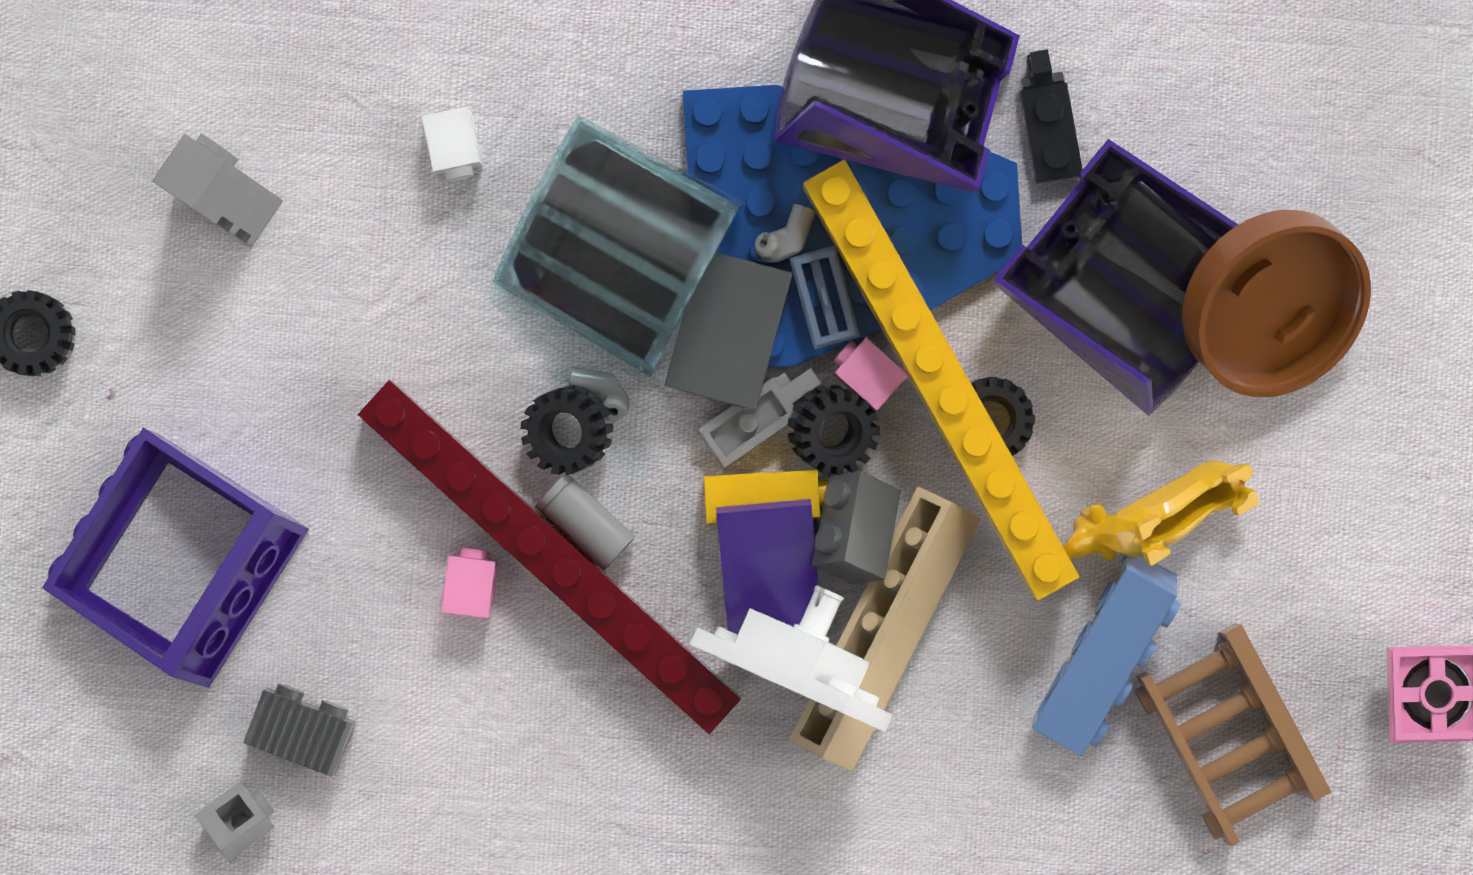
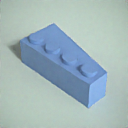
(1107, 655)

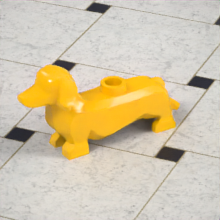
(1163, 515)

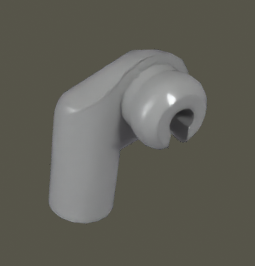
(788, 240)
(606, 387)

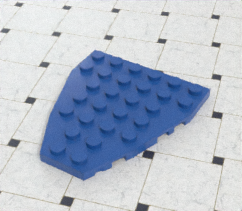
(939, 231)

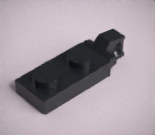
(1049, 121)

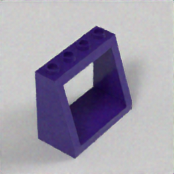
(232, 593)

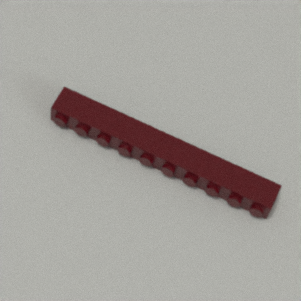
(549, 556)

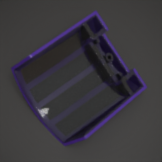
(897, 86)
(1116, 273)

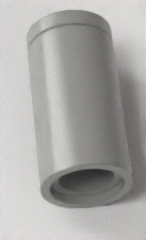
(585, 521)

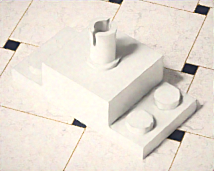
(800, 658)

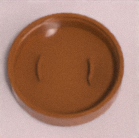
(1276, 303)

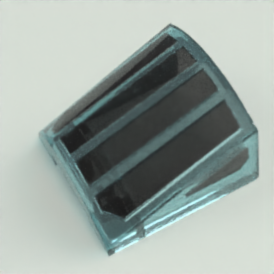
(615, 243)

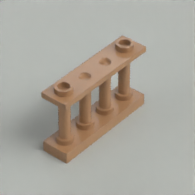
(1256, 694)

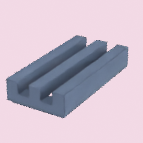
(834, 335)

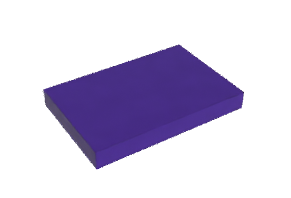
(767, 560)

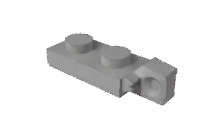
(743, 429)

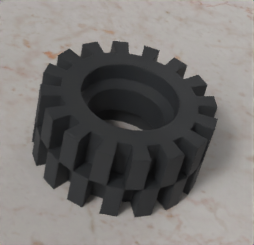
(58, 338)
(1017, 405)
(542, 439)
(856, 440)

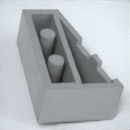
(208, 182)

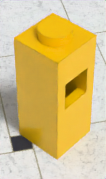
(763, 488)

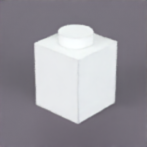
(452, 143)

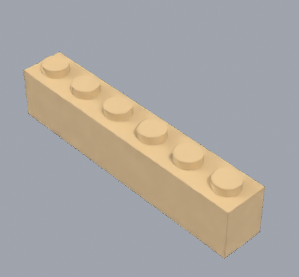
(891, 619)

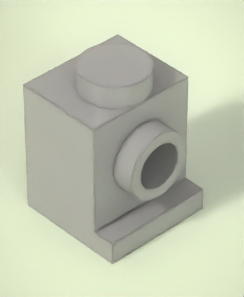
(221, 815)

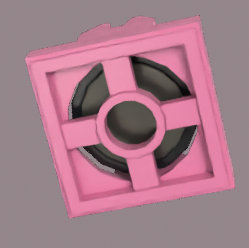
(1430, 693)

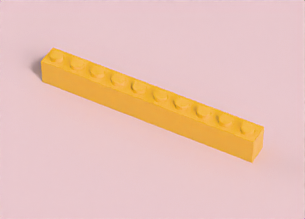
(940, 381)

